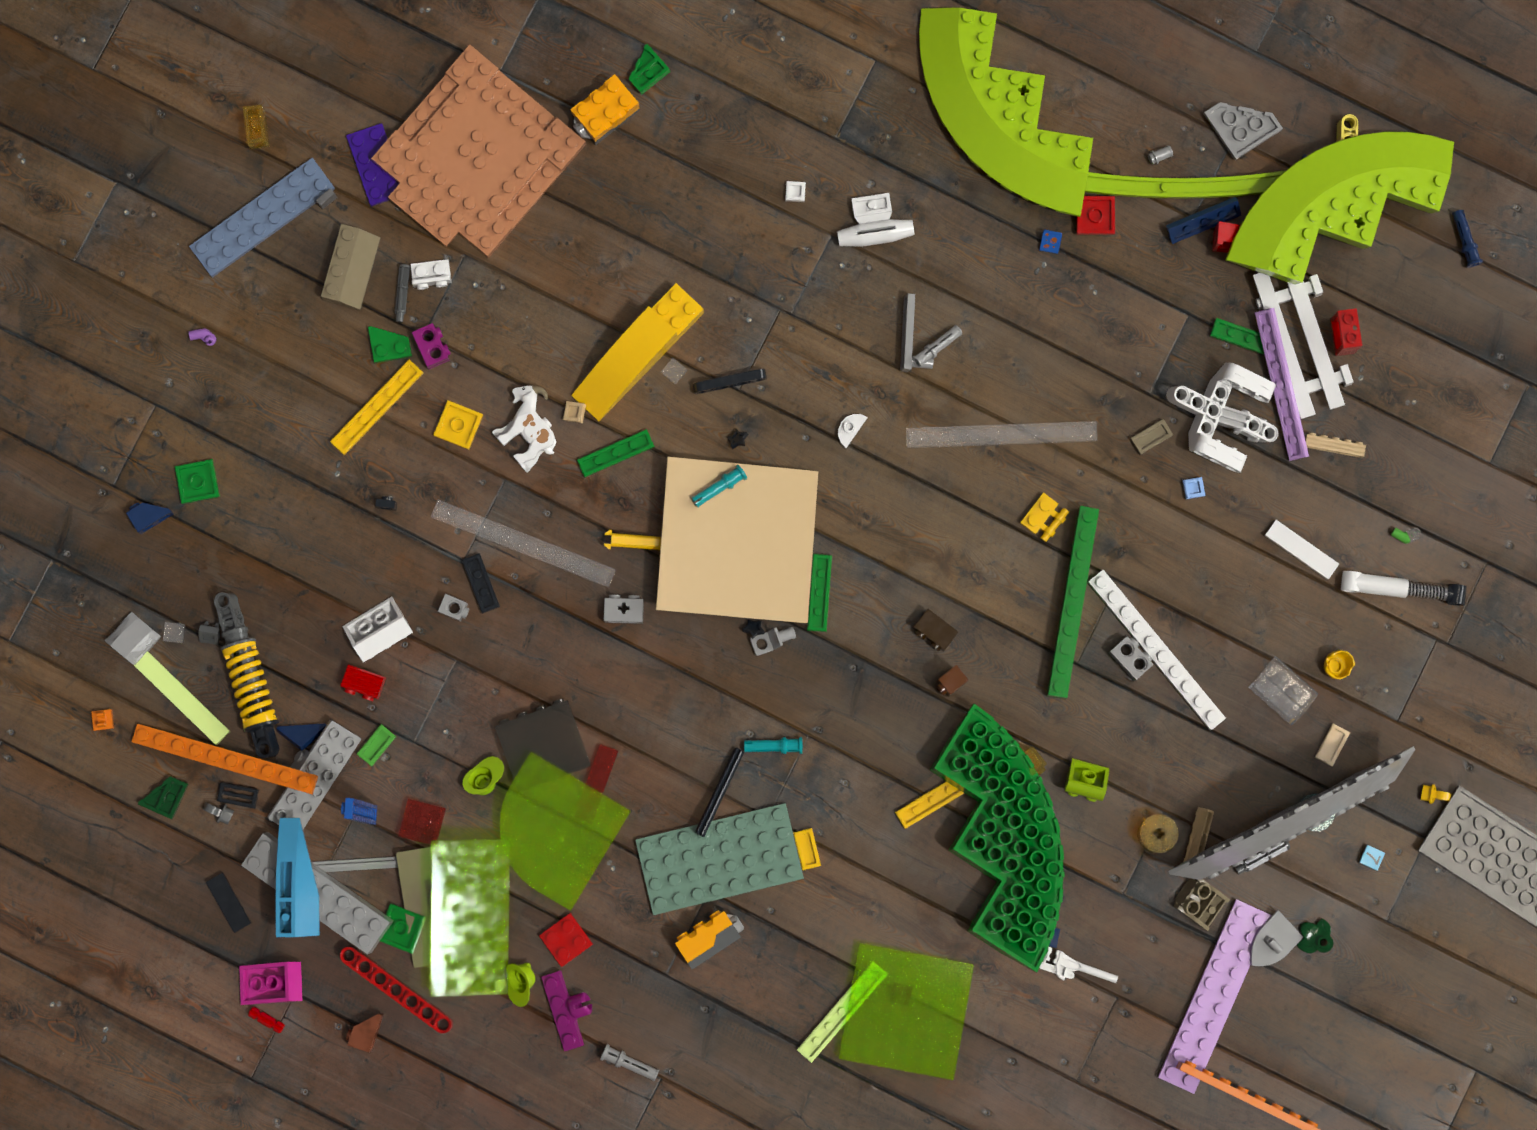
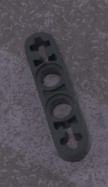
(729, 381)

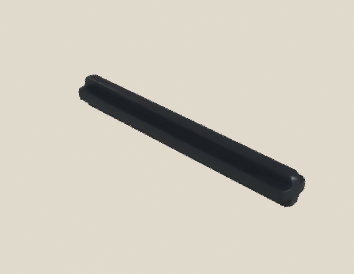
(719, 792)

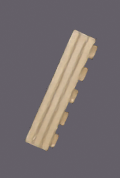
(1335, 445)
(1199, 832)

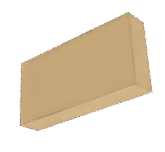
(1332, 745)

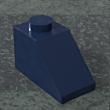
(147, 516)

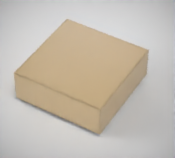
(574, 412)

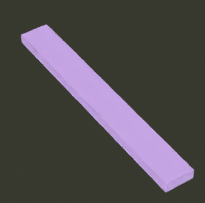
(1283, 391)

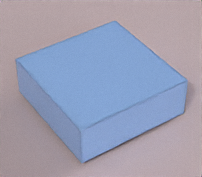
(1193, 488)

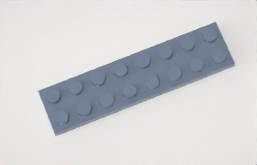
(261, 217)

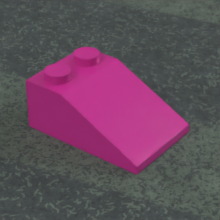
(270, 983)

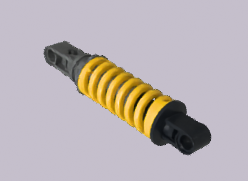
(244, 669)

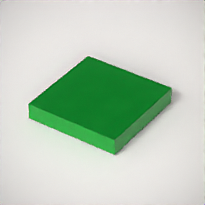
(197, 481)
(397, 934)

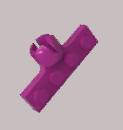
(566, 1009)

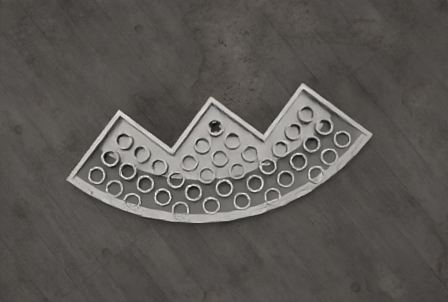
(1294, 820)

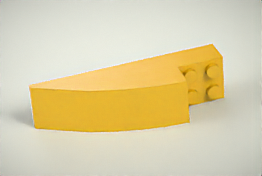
(637, 351)

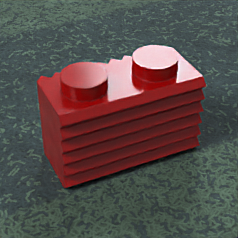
(363, 682)

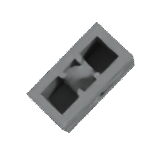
(614, 615)

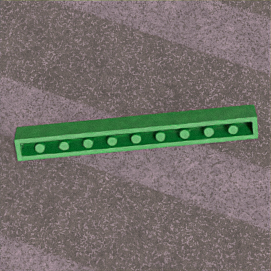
(1072, 602)

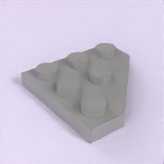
(1241, 127)

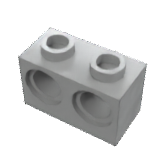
(1127, 661)

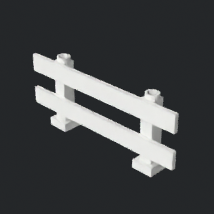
(1327, 380)

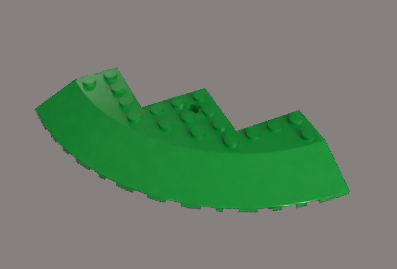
(1014, 837)

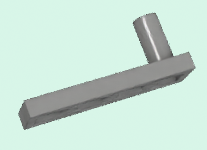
(907, 336)

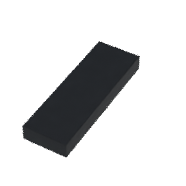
(480, 583)
(228, 902)

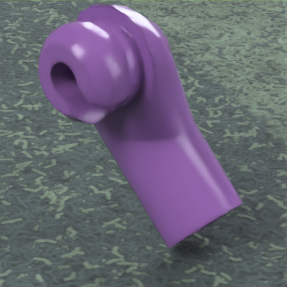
(203, 334)

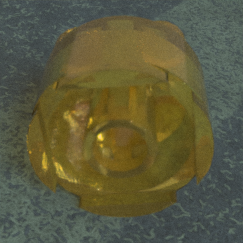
(1149, 840)

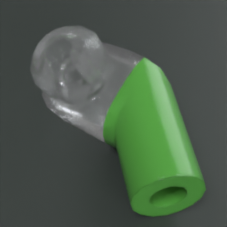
(1408, 536)

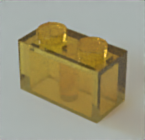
(256, 126)

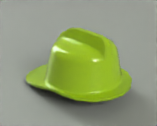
(483, 776)
(520, 981)

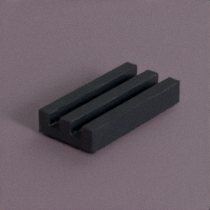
(254, 798)

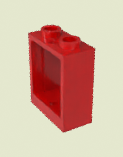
(1346, 339)

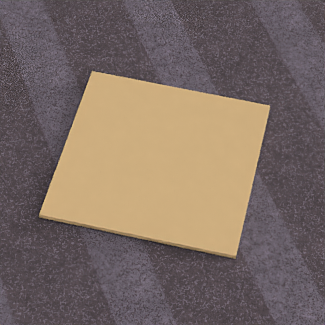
(742, 548)

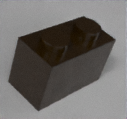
(935, 630)

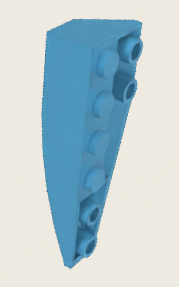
(295, 884)

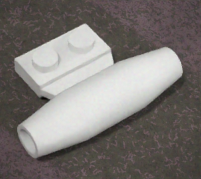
(874, 223)

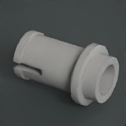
(1159, 155)

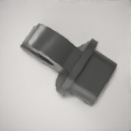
(222, 814)

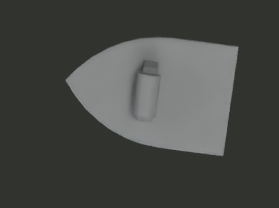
(1274, 940)

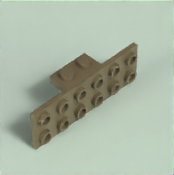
(415, 882)

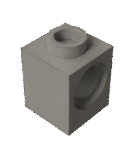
(446, 604)

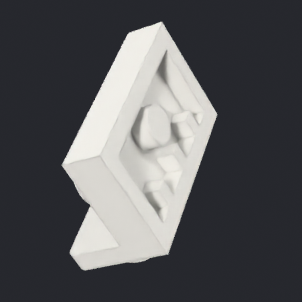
(430, 274)

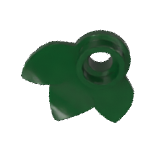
(1313, 935)

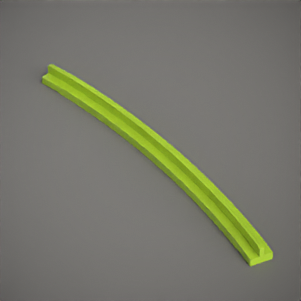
(1179, 187)

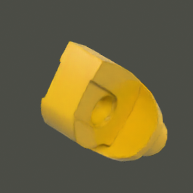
(1430, 794)

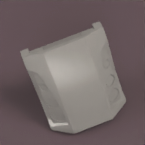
(133, 638)

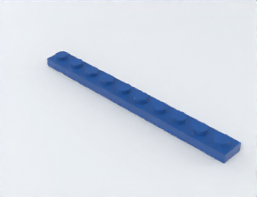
(359, 811)

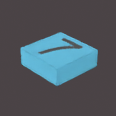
(1371, 857)

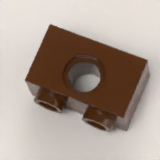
(951, 681)

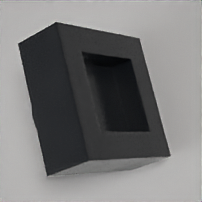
(386, 503)

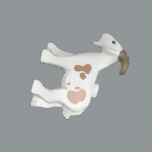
(530, 426)

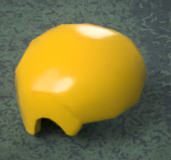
(1338, 664)

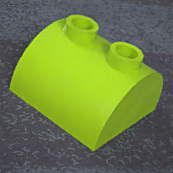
(1086, 780)

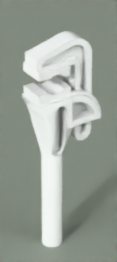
(1065, 966)

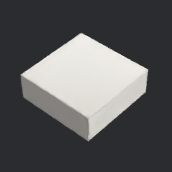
(795, 191)

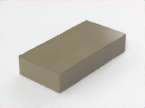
(1151, 437)

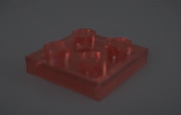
(422, 822)

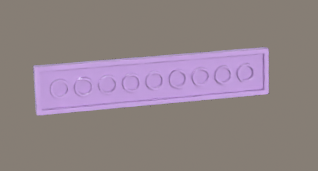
(1214, 995)

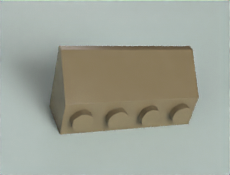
(350, 267)

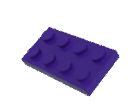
(374, 179)

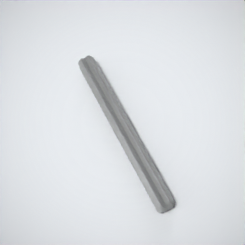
(357, 864)

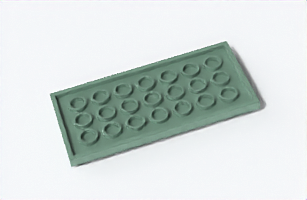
(730, 860)

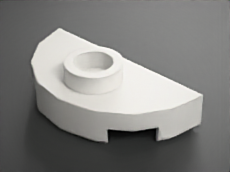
(849, 428)

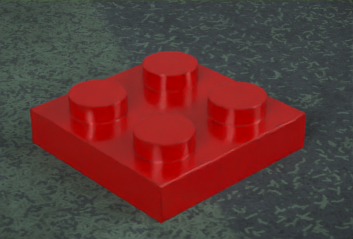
(1097, 216)
(566, 940)

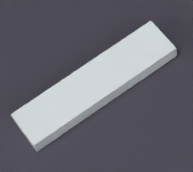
(1301, 549)

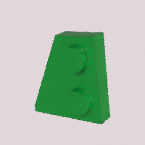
(648, 70)
(388, 345)

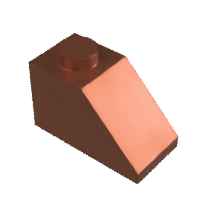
(365, 1033)

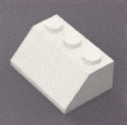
(377, 629)

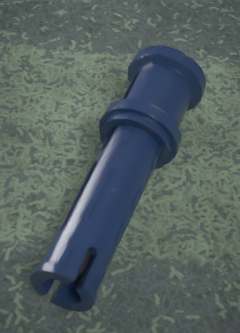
(1469, 247)

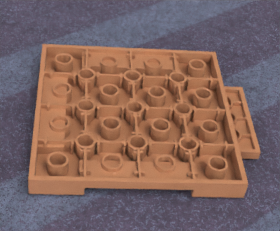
(475, 155)

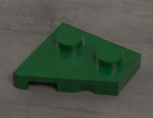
(166, 797)

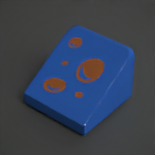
(1050, 241)

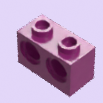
(427, 347)

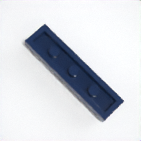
(1203, 220)

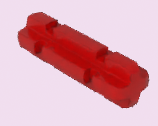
(266, 1020)

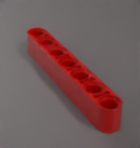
(387, 986)

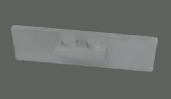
(324, 760)

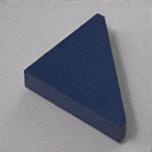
(301, 735)

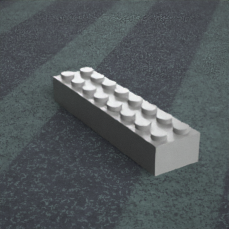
(338, 905)

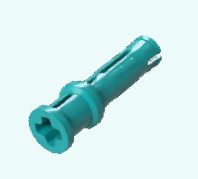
(726, 481)
(784, 745)

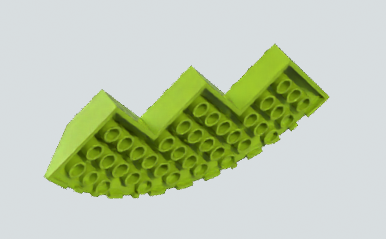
(992, 118)
(1335, 189)

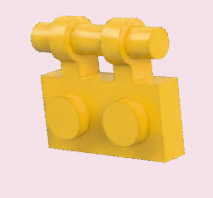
(1039, 514)

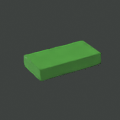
(376, 745)

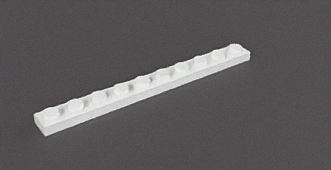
(1157, 650)

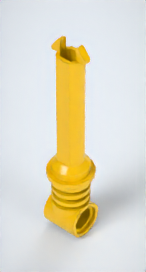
(633, 541)

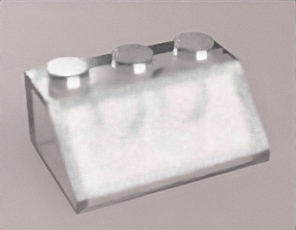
(1283, 690)

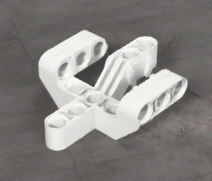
(1227, 377)

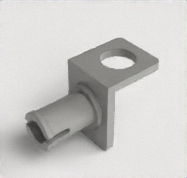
(773, 640)

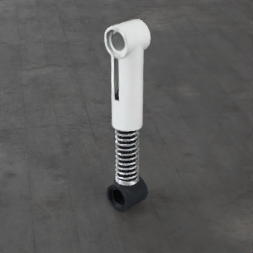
(1397, 587)

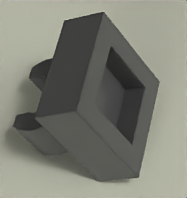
(209, 634)

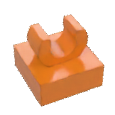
(102, 720)

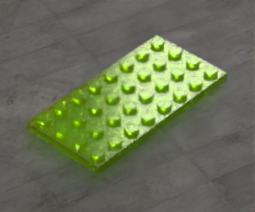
(469, 917)

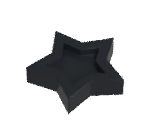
(737, 438)
(753, 628)

